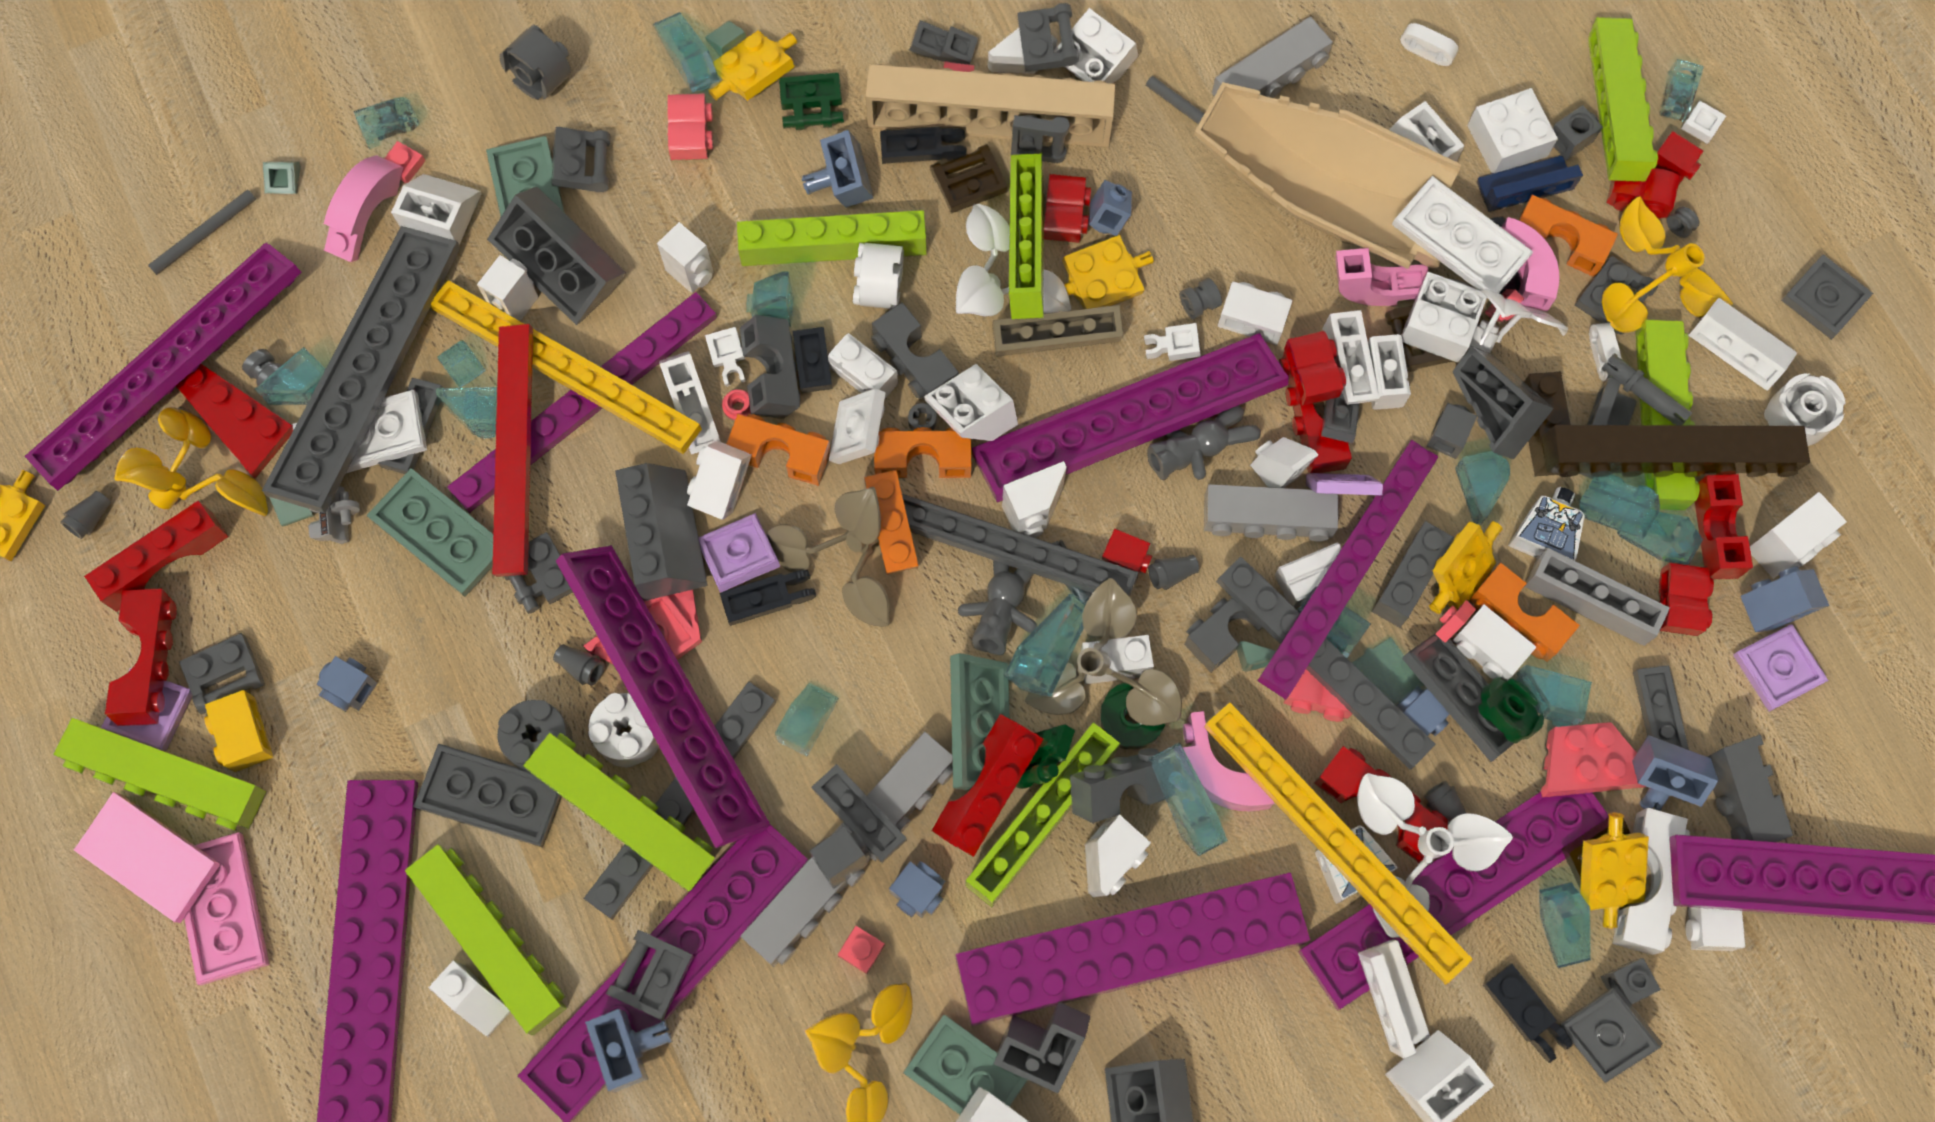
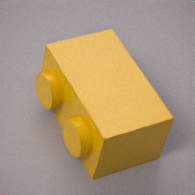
(237, 731)

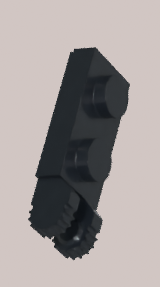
(921, 144)
(764, 597)
(1526, 1011)

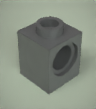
(1571, 142)
(1452, 430)
(1633, 980)

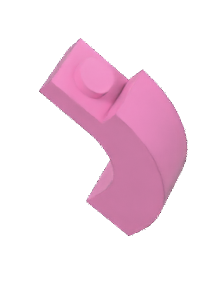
(354, 202)
(1540, 272)
(1374, 284)
(1223, 786)

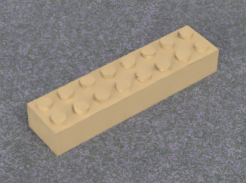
(986, 102)

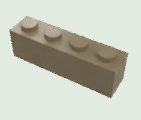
(1058, 331)

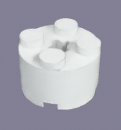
(878, 275)
(1807, 403)
(605, 724)

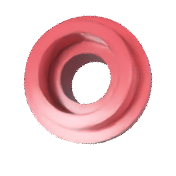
(732, 398)

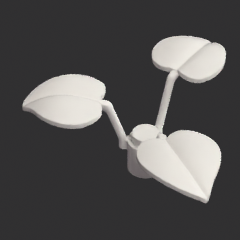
(980, 291)
(1486, 333)
(1471, 837)

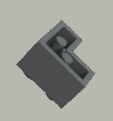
(1043, 1053)

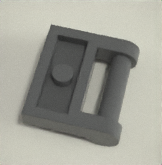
(1037, 39)
(1029, 134)
(570, 156)
(1612, 272)
(220, 664)
(660, 979)

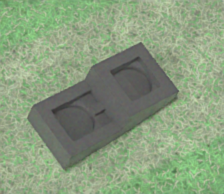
(943, 45)

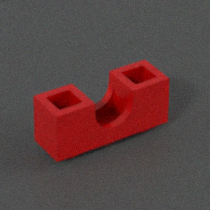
(1716, 510)

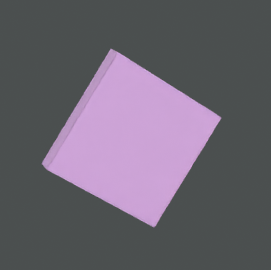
(1343, 484)
(738, 552)
(1780, 667)
(158, 734)

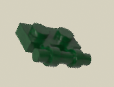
(811, 92)
(1051, 751)

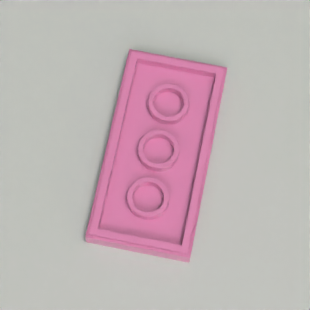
(147, 857)
(225, 918)

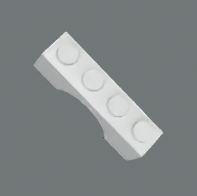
(1647, 924)

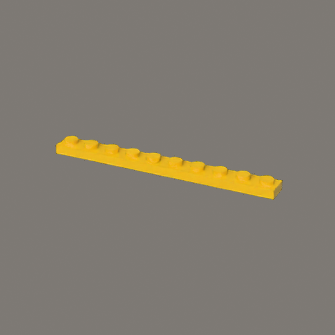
(572, 370)
(1338, 844)

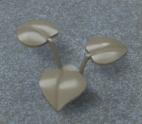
(861, 517)
(1113, 614)

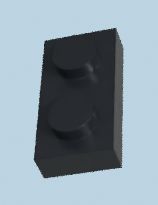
(812, 359)

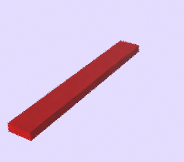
(513, 451)

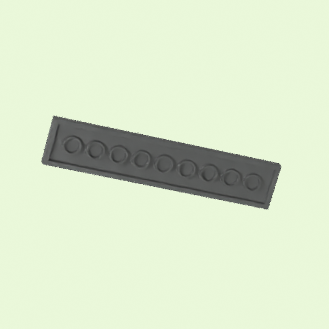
(361, 370)

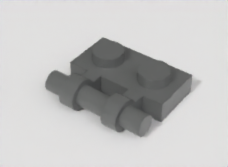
(549, 578)

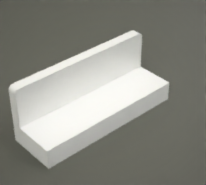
(1743, 344)
(1394, 997)

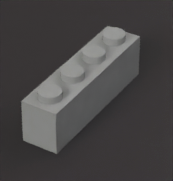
(1280, 61)
(1270, 512)
(1596, 597)

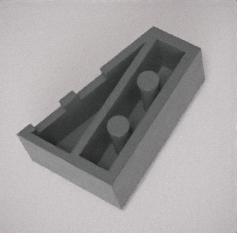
(1502, 401)

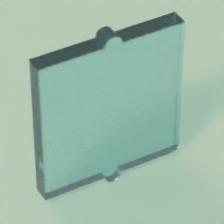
(1388, 671)

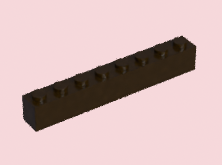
(1675, 450)

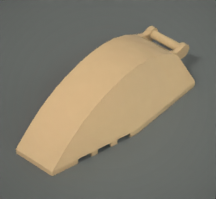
(1324, 167)

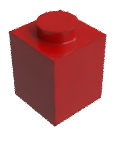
(1679, 156)
(1127, 552)

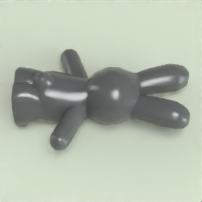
(1205, 440)
(1004, 595)

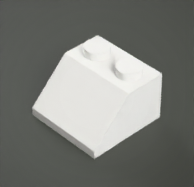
(1032, 499)

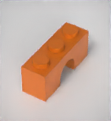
(1587, 240)
(946, 447)
(806, 451)
(895, 533)
(1546, 632)

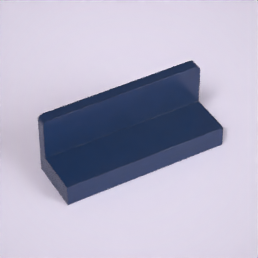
(1520, 183)

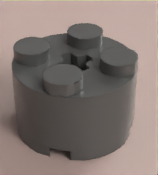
(536, 63)
(520, 724)

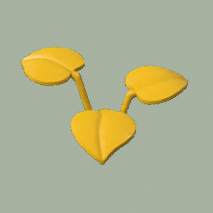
(1643, 231)
(166, 486)
(835, 1039)

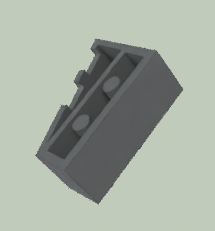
(1746, 794)

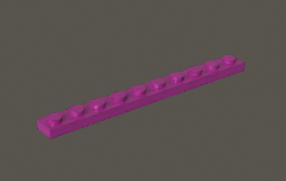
(574, 410)
(1347, 571)

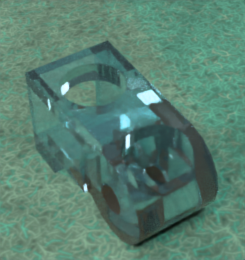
(1680, 90)
(386, 120)

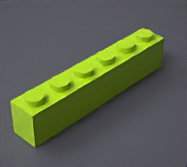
(1621, 100)
(828, 237)
(1026, 237)
(1662, 358)
(160, 773)
(620, 812)
(1038, 818)
(486, 939)

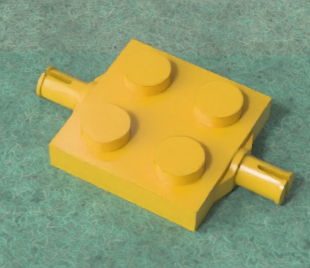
(752, 65)
(1104, 273)
(17, 514)
(1464, 565)
(1614, 870)

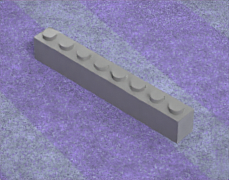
(809, 893)

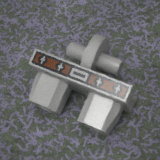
(335, 522)

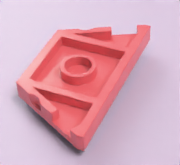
(676, 619)
(1588, 760)

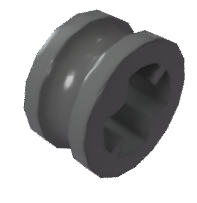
(1683, 222)
(918, 409)

